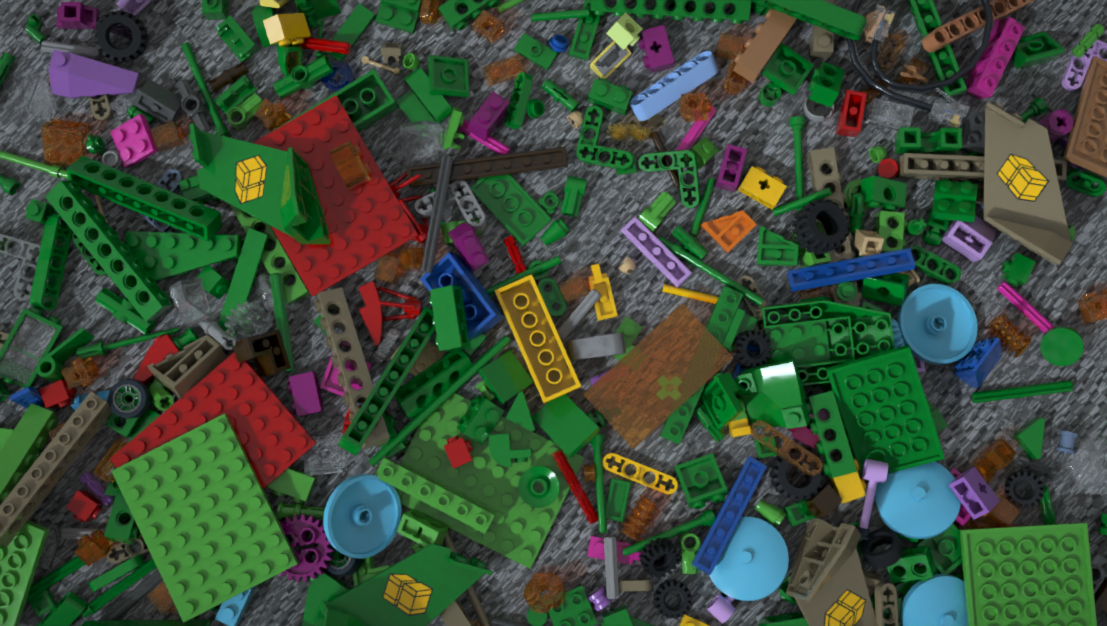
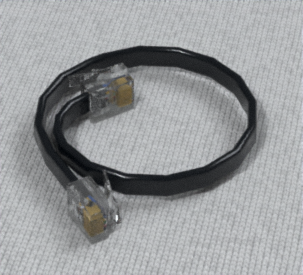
(940, 111)

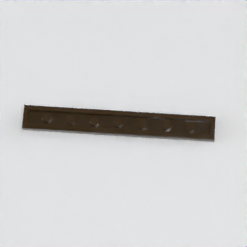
(492, 166)

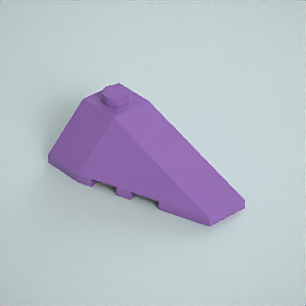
(79, 76)

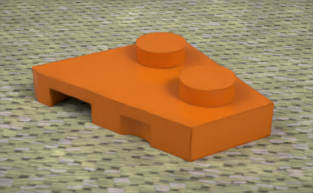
(729, 229)

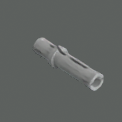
(214, 330)

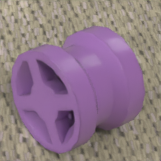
(599, 598)

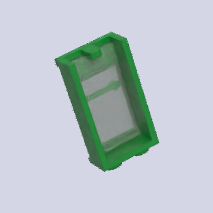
(26, 345)

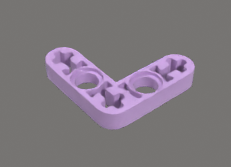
(1093, 51)

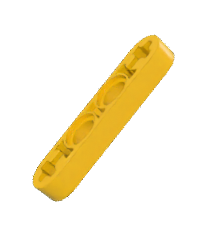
(640, 471)

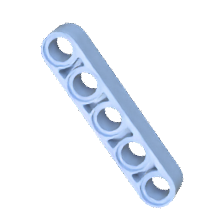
(673, 85)

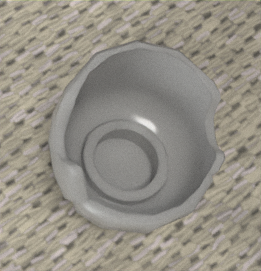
(822, 114)

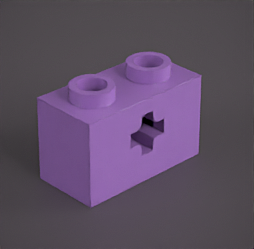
(974, 493)

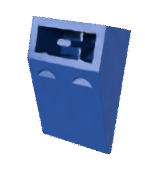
(979, 362)

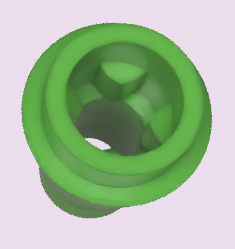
(771, 513)

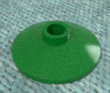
(535, 497)

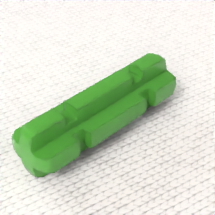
(1088, 40)

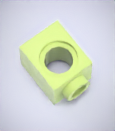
(625, 31)

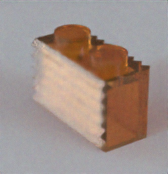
(349, 164)

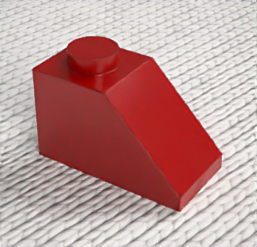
(851, 113)

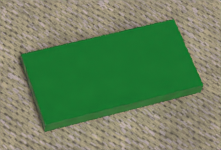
(512, 206)

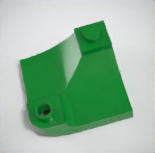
(774, 395)

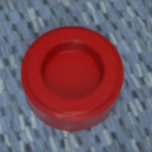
(888, 168)

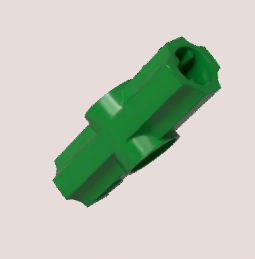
(312, 73)
(123, 310)

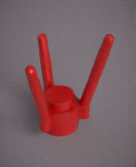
(395, 188)
(420, 228)
(410, 307)

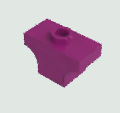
(76, 16)

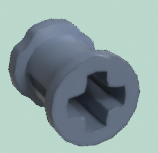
(1067, 442)

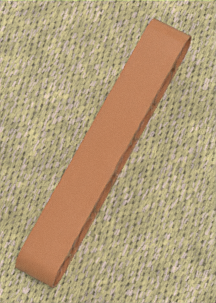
(969, 24)

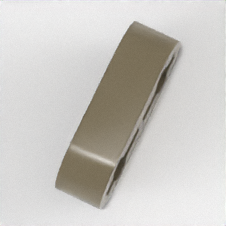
(642, 584)

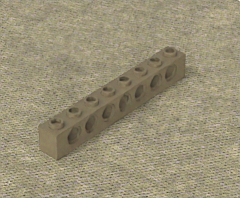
(830, 159)
(952, 167)
(335, 300)
(51, 465)

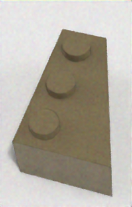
(189, 366)

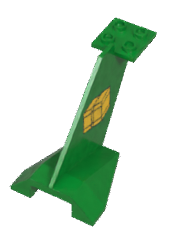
(262, 183)
(406, 592)

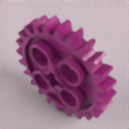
(298, 530)

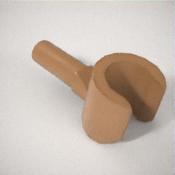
(912, 72)

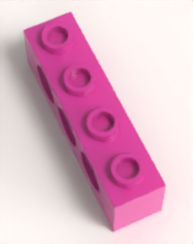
(995, 58)

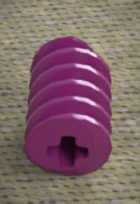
(1057, 124)

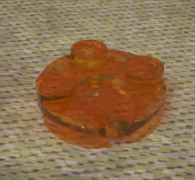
(543, 582)

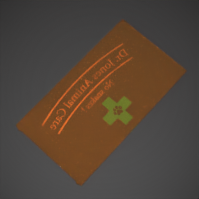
(658, 376)

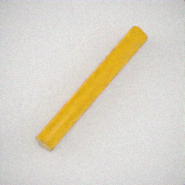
(689, 294)

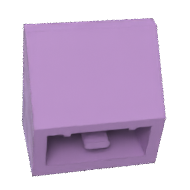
(970, 238)

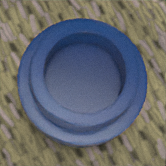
(559, 43)

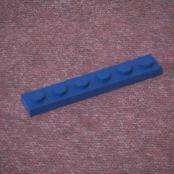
(851, 270)
(729, 515)

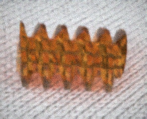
(1009, 333)
(639, 518)

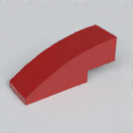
(373, 312)

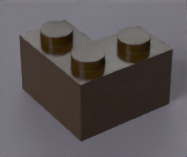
(266, 350)

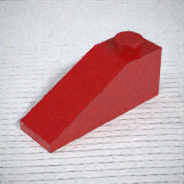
(156, 353)

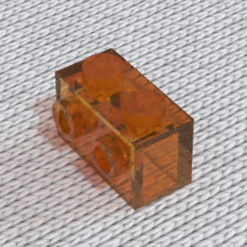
(1093, 307)

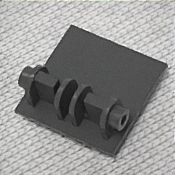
(974, 132)

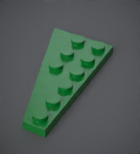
(178, 253)

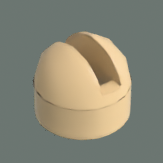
(576, 117)
(627, 266)

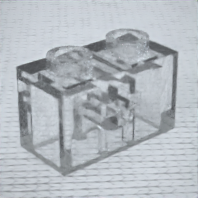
(889, 114)

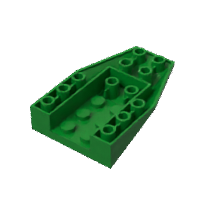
(824, 335)

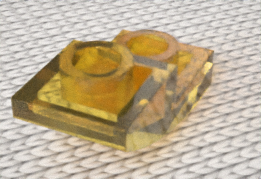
(621, 131)

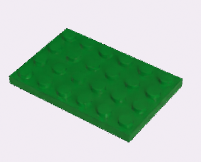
(886, 410)

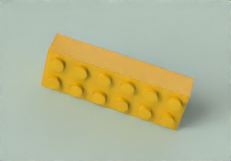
(537, 339)

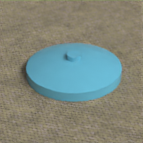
(937, 324)
(918, 501)
(362, 516)
(752, 561)
(935, 603)

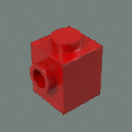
(57, 394)
(458, 451)
(85, 506)

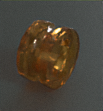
(589, 472)

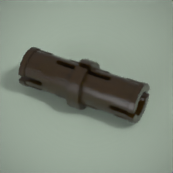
(228, 76)

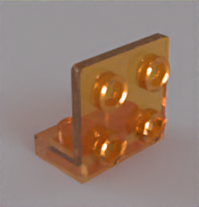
(63, 141)

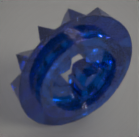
(343, 69)

